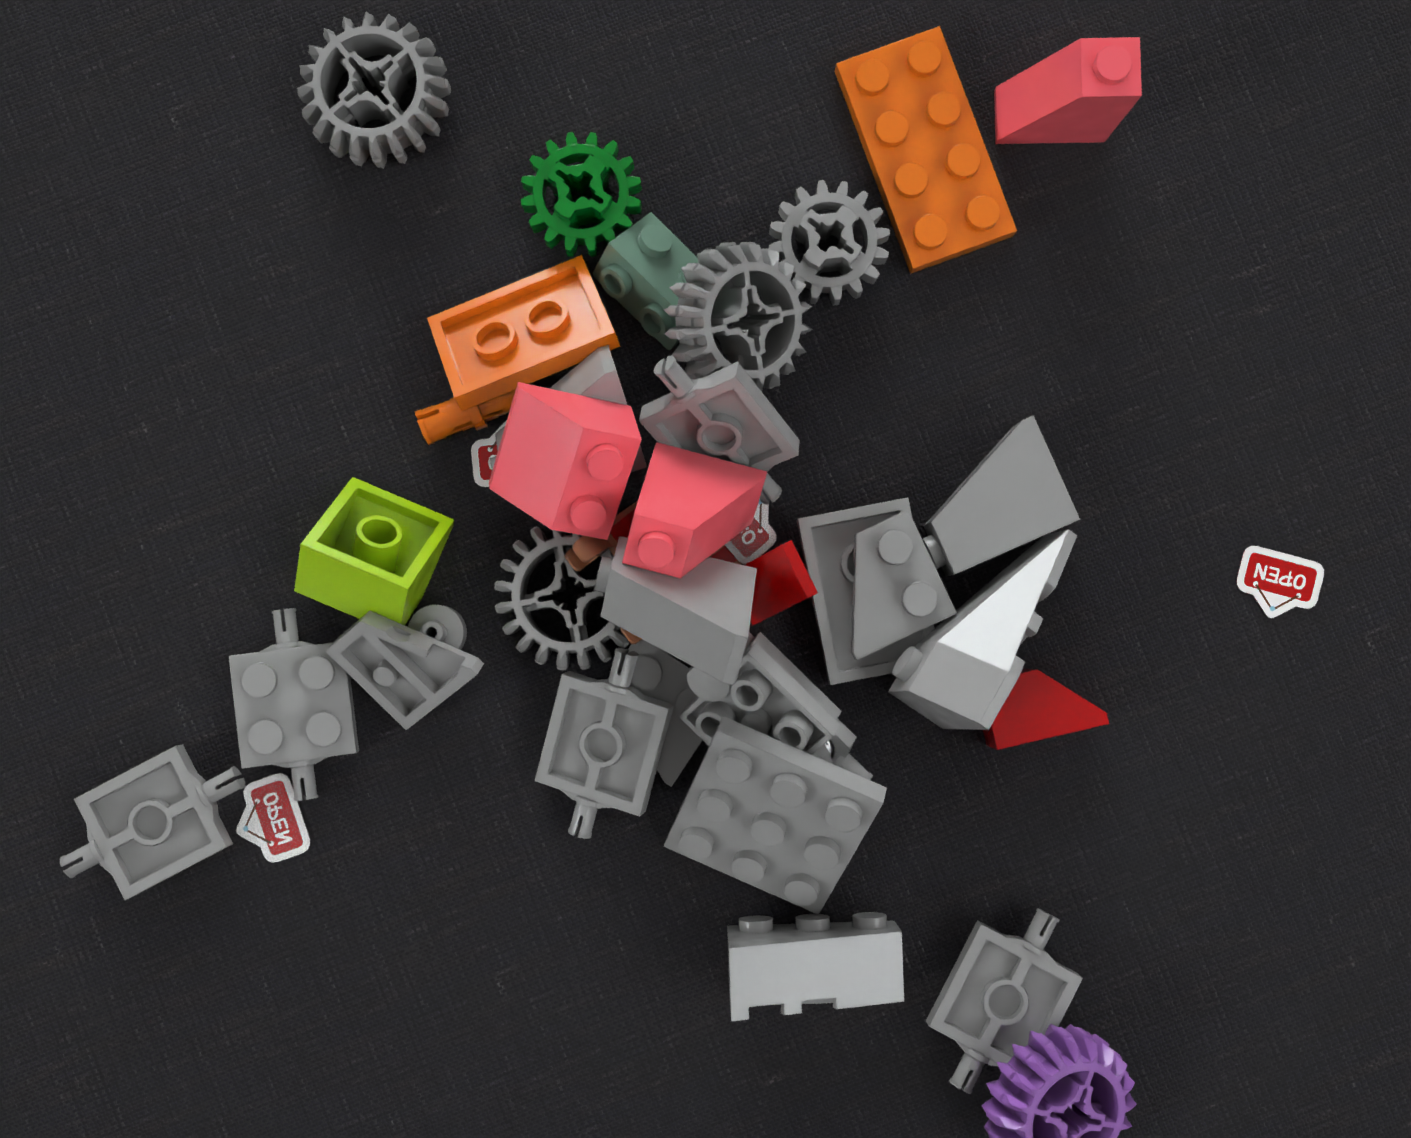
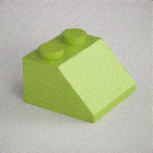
(371, 553)

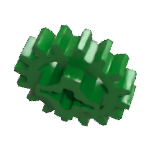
(593, 173)

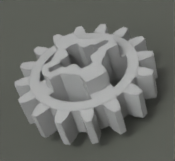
(846, 257)

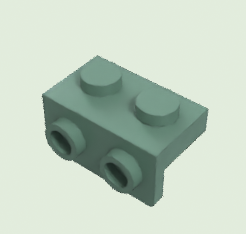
(640, 270)

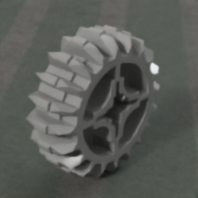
(404, 59)
(720, 294)
(524, 603)

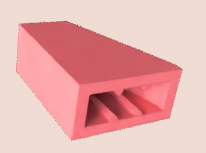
(1071, 94)
(689, 509)

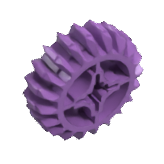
(1060, 1088)

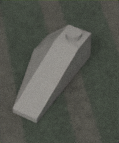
(970, 659)

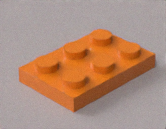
(521, 332)

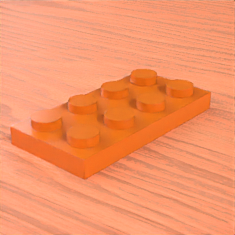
(925, 149)

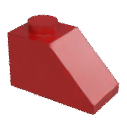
(779, 582)
(1041, 710)

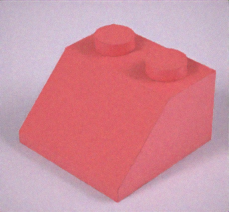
(566, 459)

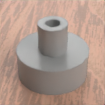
(447, 621)

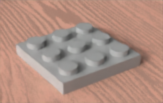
(774, 815)

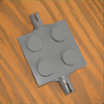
(722, 419)
(292, 706)
(604, 743)
(152, 821)
(1000, 994)

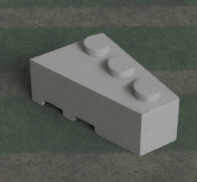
(814, 963)

